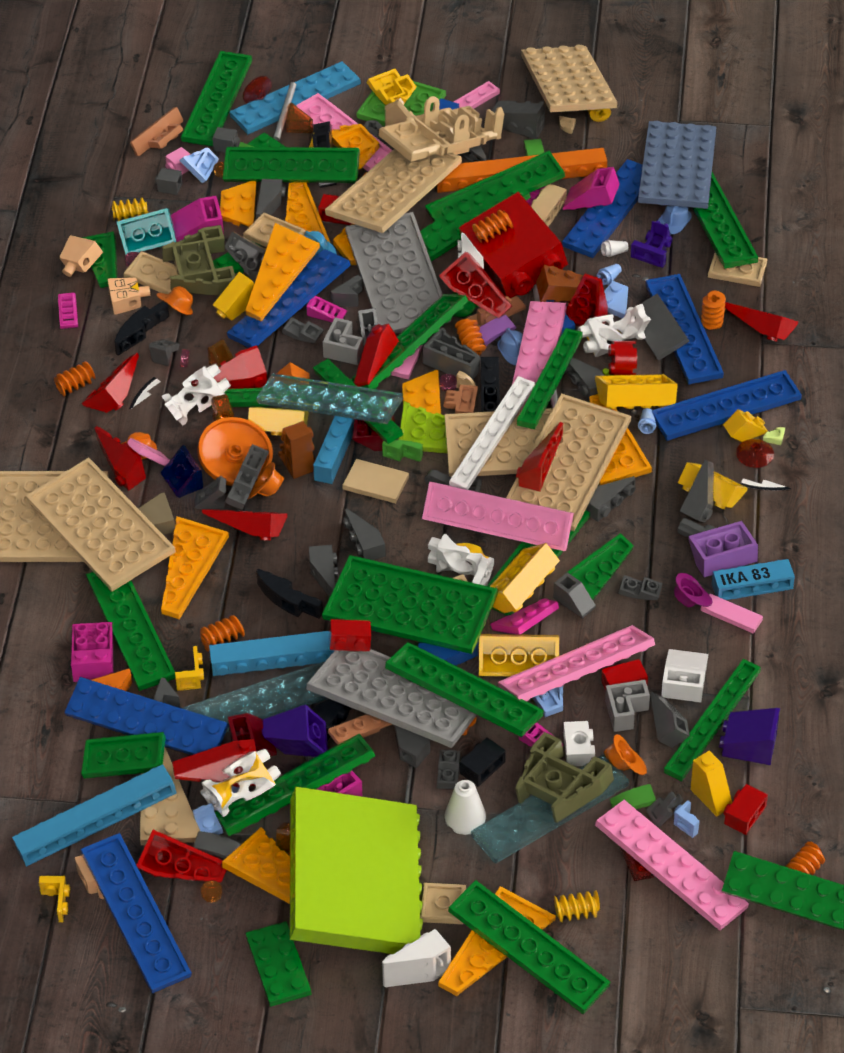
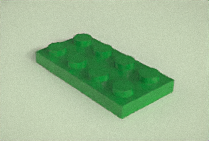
(123, 755)
(278, 964)

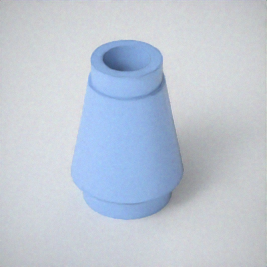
(609, 273)
(647, 421)

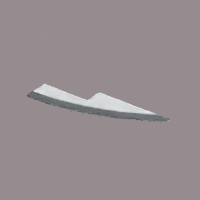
(143, 394)
(766, 485)

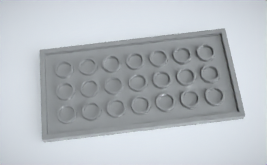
(395, 271)
(366, 685)

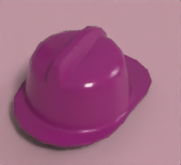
(690, 592)

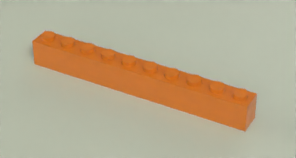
(574, 164)

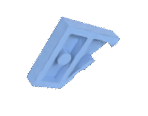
(200, 163)
(616, 299)
(551, 701)

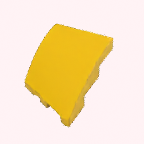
(391, 86)

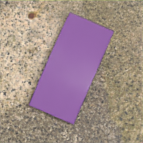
(495, 328)

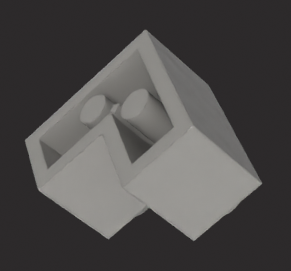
(341, 343)
(624, 700)

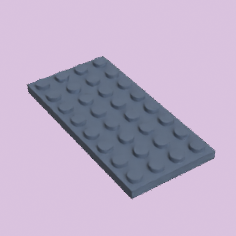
(677, 164)

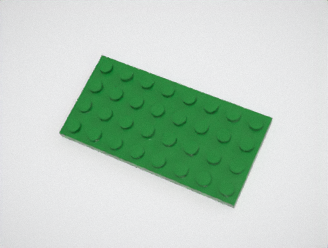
(411, 603)

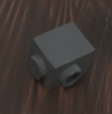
(225, 138)
(169, 181)

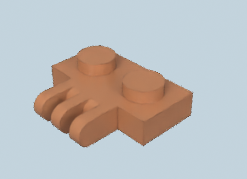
(462, 400)

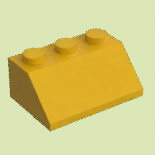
(276, 418)
(725, 491)

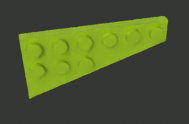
(424, 428)

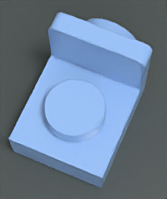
(207, 819)
(685, 821)

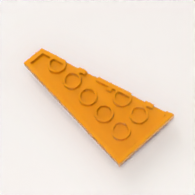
(195, 553)

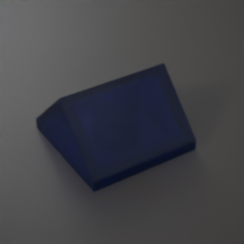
(183, 473)

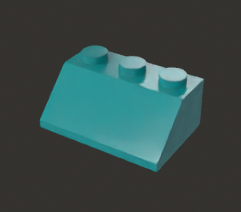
(147, 231)

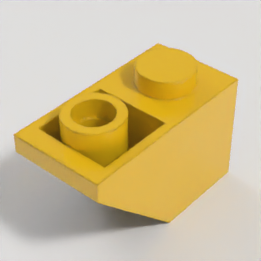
(744, 426)

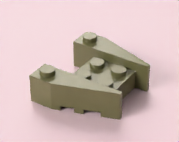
(195, 263)
(559, 781)

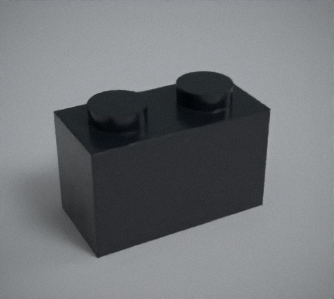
(482, 761)

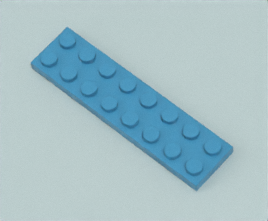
(267, 111)

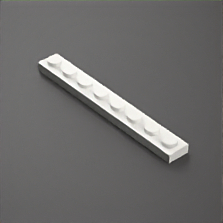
(492, 433)

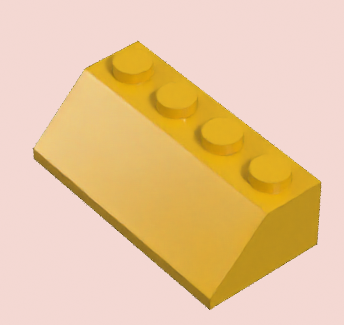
(636, 390)
(523, 576)
(514, 653)

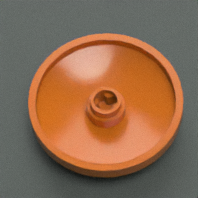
(227, 444)

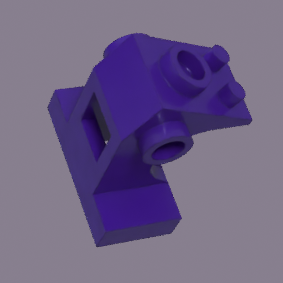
(659, 237)

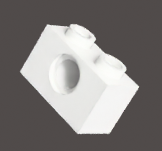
(577, 743)

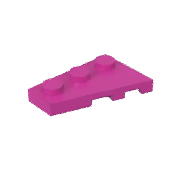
(526, 617)

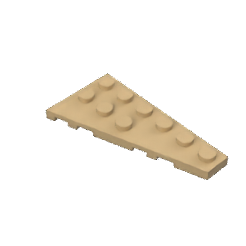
(171, 815)

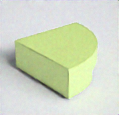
(775, 436)

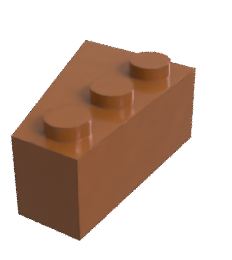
(557, 284)
(297, 449)

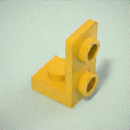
(191, 679)
(56, 886)

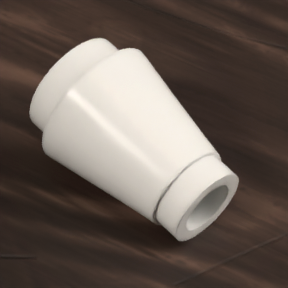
(611, 248)

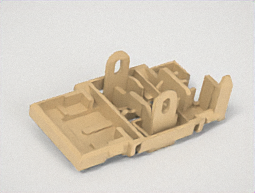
(442, 131)

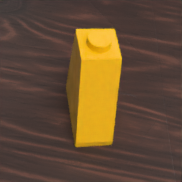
(234, 298)
(710, 783)

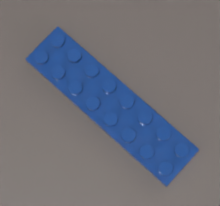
(601, 221)
(311, 281)
(697, 356)
(720, 405)
(141, 715)
(136, 913)

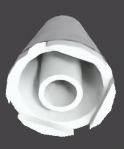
(465, 808)

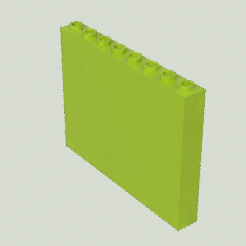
(354, 871)

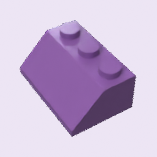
(723, 548)

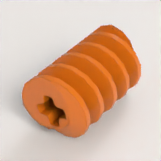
(492, 225)
(713, 310)
(470, 335)
(74, 377)
(221, 631)
(807, 859)

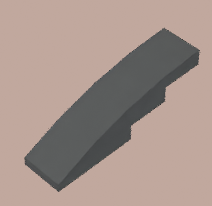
(247, 477)

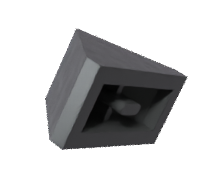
(366, 321)

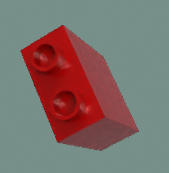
(520, 252)

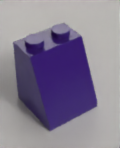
(297, 732)
(750, 735)

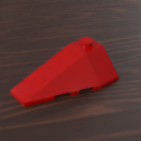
(469, 279)
(765, 323)
(256, 524)
(212, 762)
(174, 859)

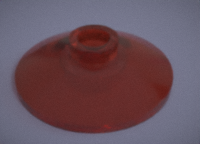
(257, 89)
(755, 453)

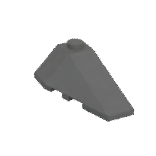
(246, 253)

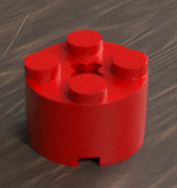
(622, 358)

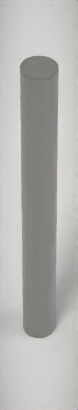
(283, 115)

